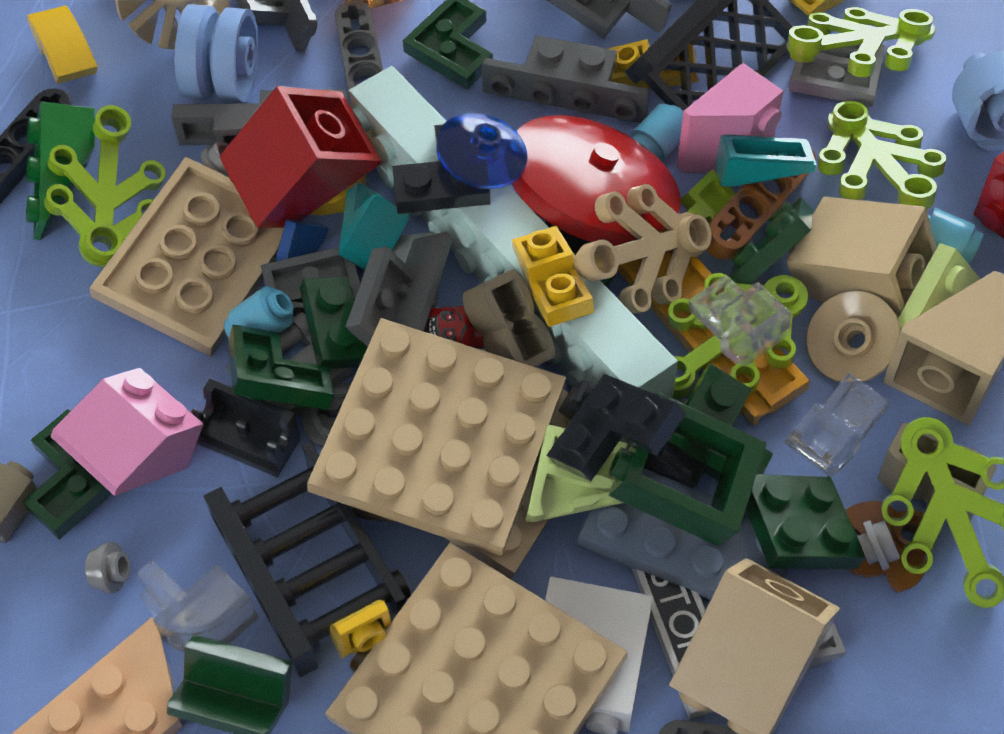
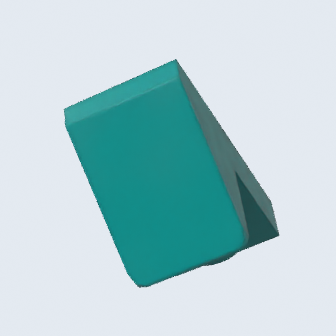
(368, 224)

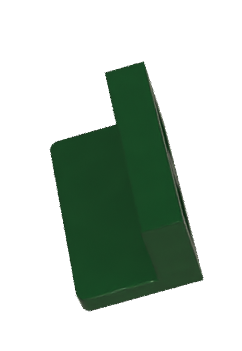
(231, 687)

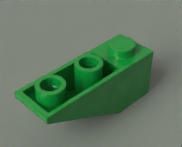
(55, 126)

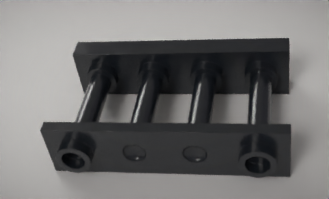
(279, 596)

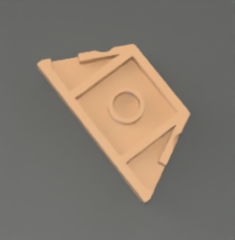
(117, 695)

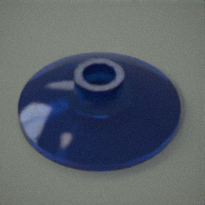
(481, 150)

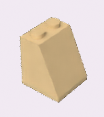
(864, 249)
(953, 350)
(752, 648)

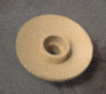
(838, 322)

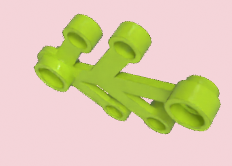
(910, 29)
(852, 122)
(104, 193)
(711, 348)
(947, 502)

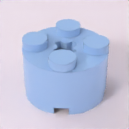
(980, 99)

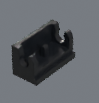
(247, 429)

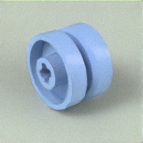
(216, 53)

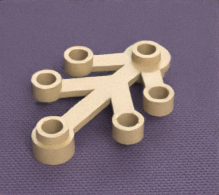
(686, 234)

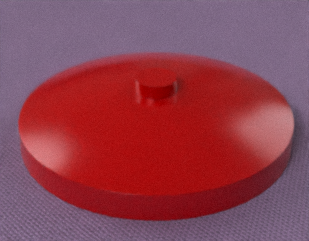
(576, 163)

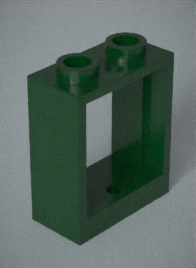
(713, 522)

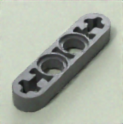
(366, 64)

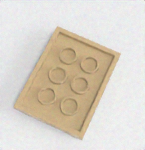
(189, 259)

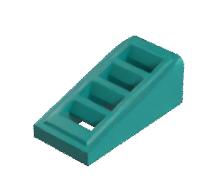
(759, 159)

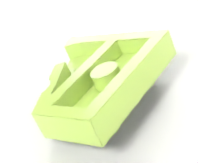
(943, 277)
(562, 492)

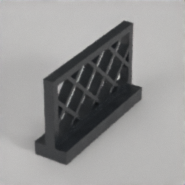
(685, 32)

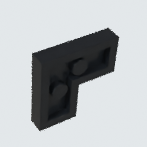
(432, 187)
(614, 414)

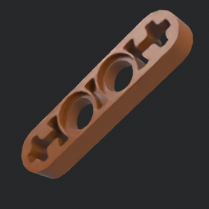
(761, 200)

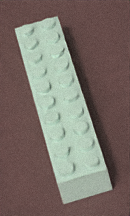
(585, 348)

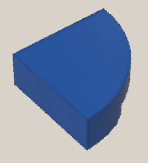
(300, 239)

